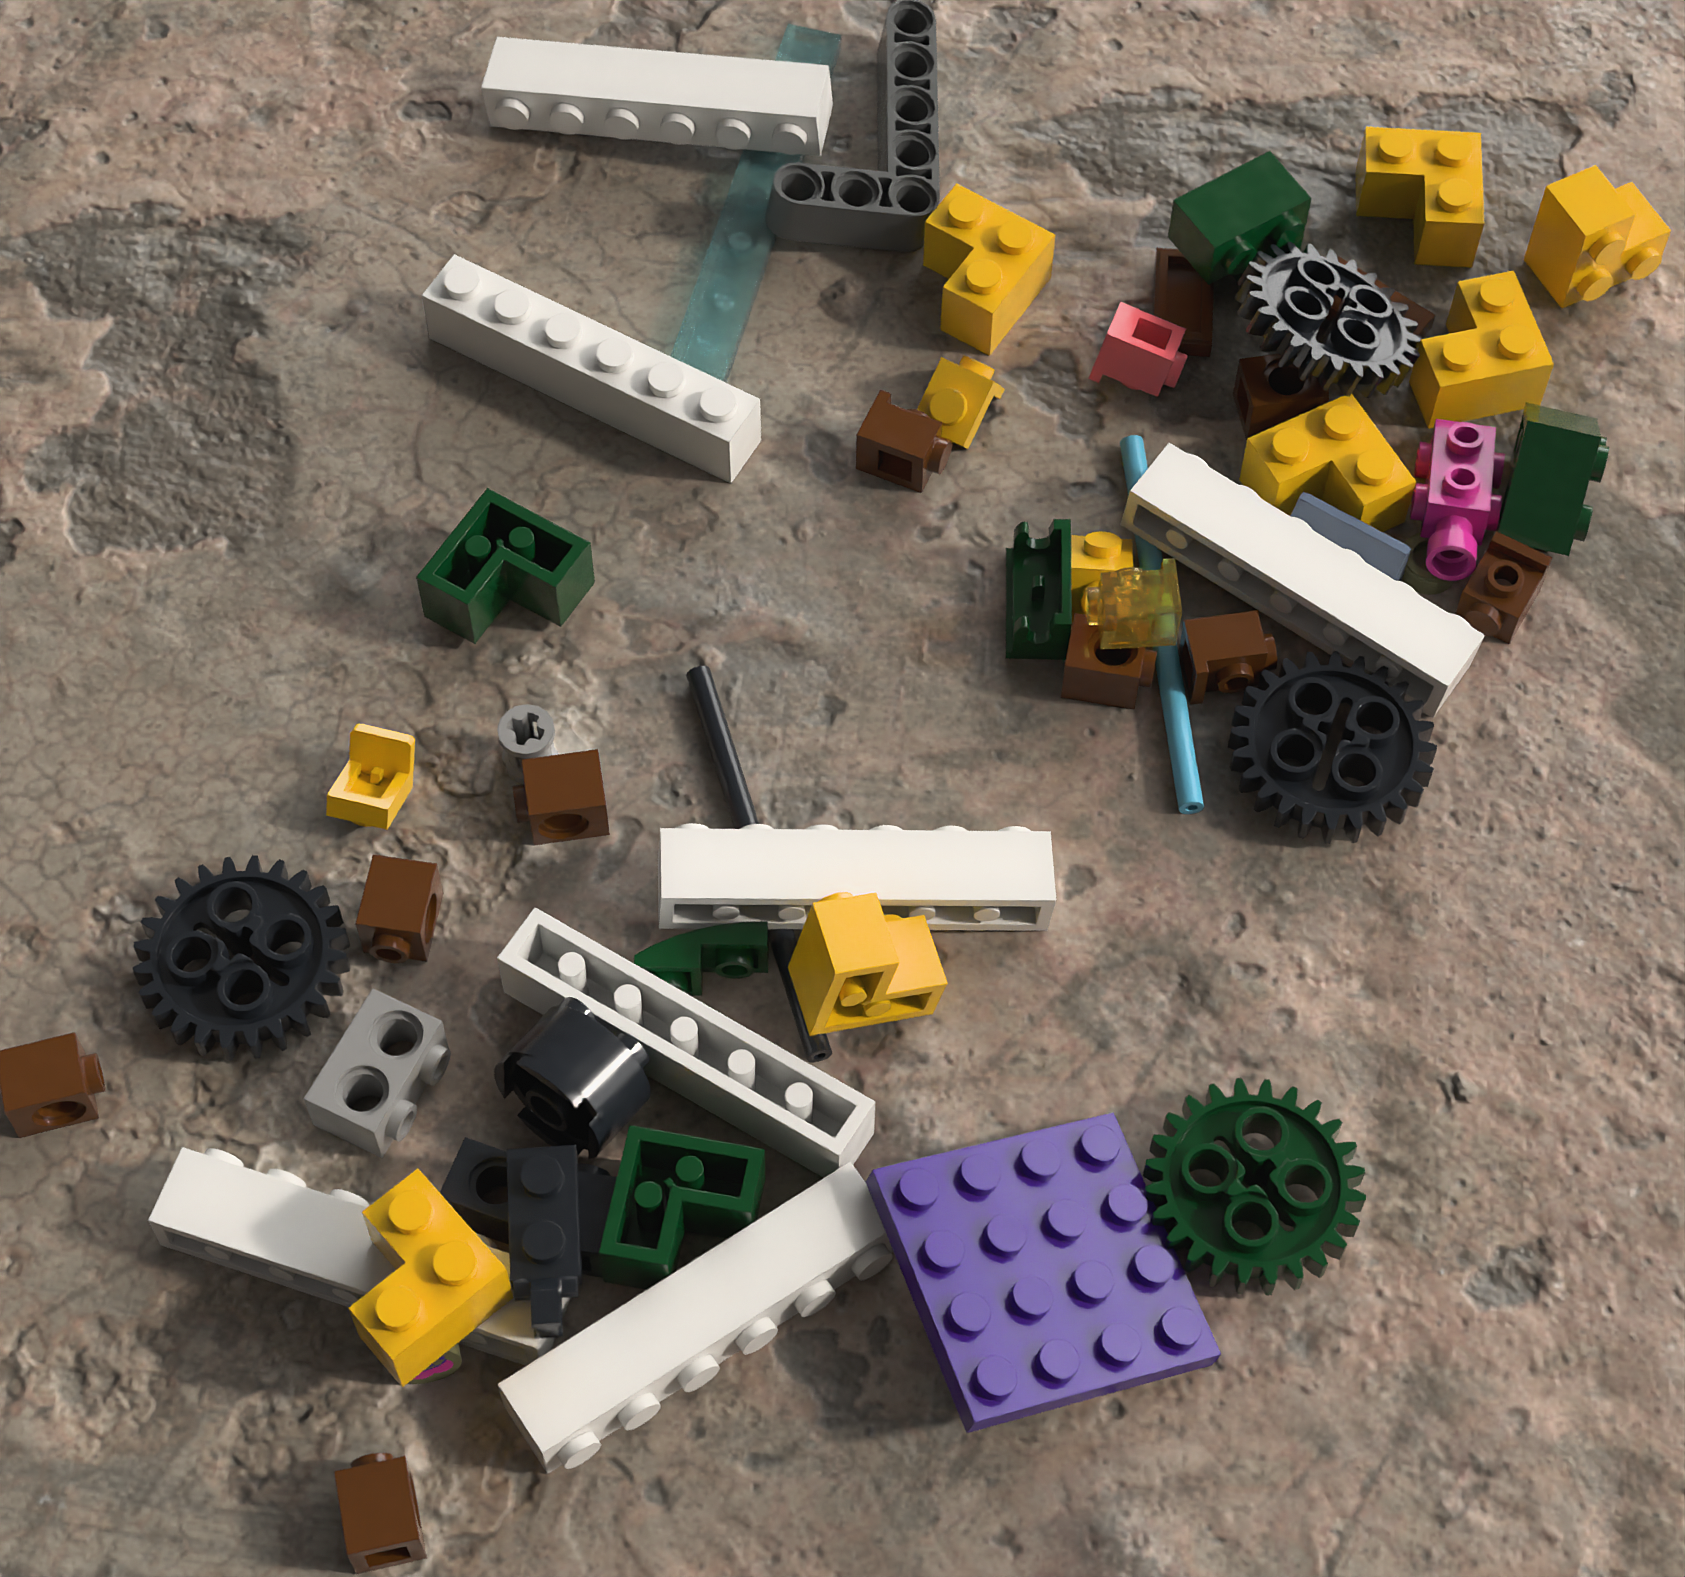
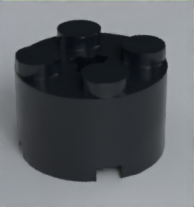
(575, 1078)

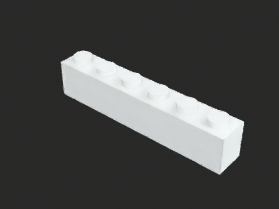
(658, 96)
(593, 368)
(1299, 577)
(777, 874)
(693, 1046)
(302, 1240)
(696, 1320)

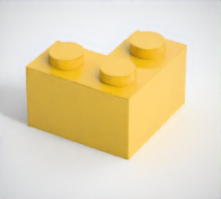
(1426, 179)
(1593, 237)
(992, 266)
(1488, 359)
(1336, 458)
(863, 965)
(441, 1281)

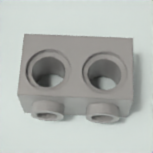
(364, 1069)

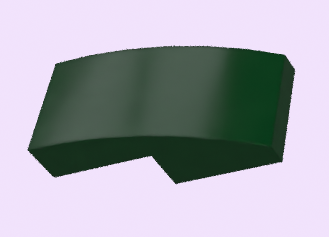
(727, 949)

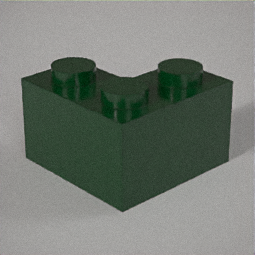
(1238, 215)
(1549, 478)
(499, 557)
(673, 1187)

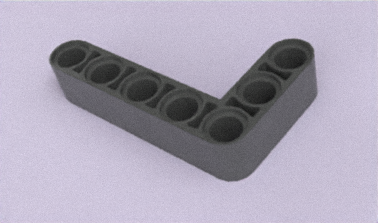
(886, 205)

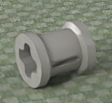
(520, 740)

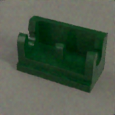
(1039, 593)

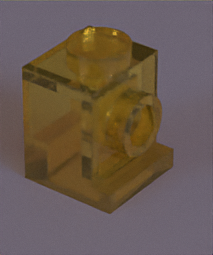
(1136, 607)

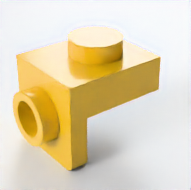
(960, 397)
(1090, 557)
(374, 778)

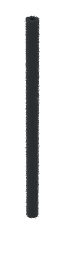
(743, 814)

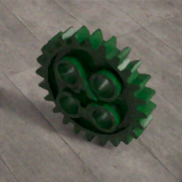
(1301, 1155)

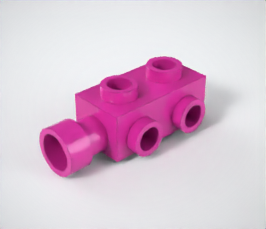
(1456, 495)

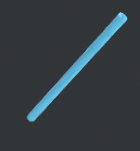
(1167, 661)

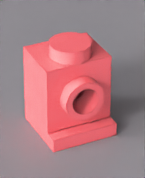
(1140, 351)

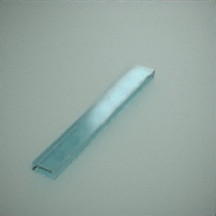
(741, 238)

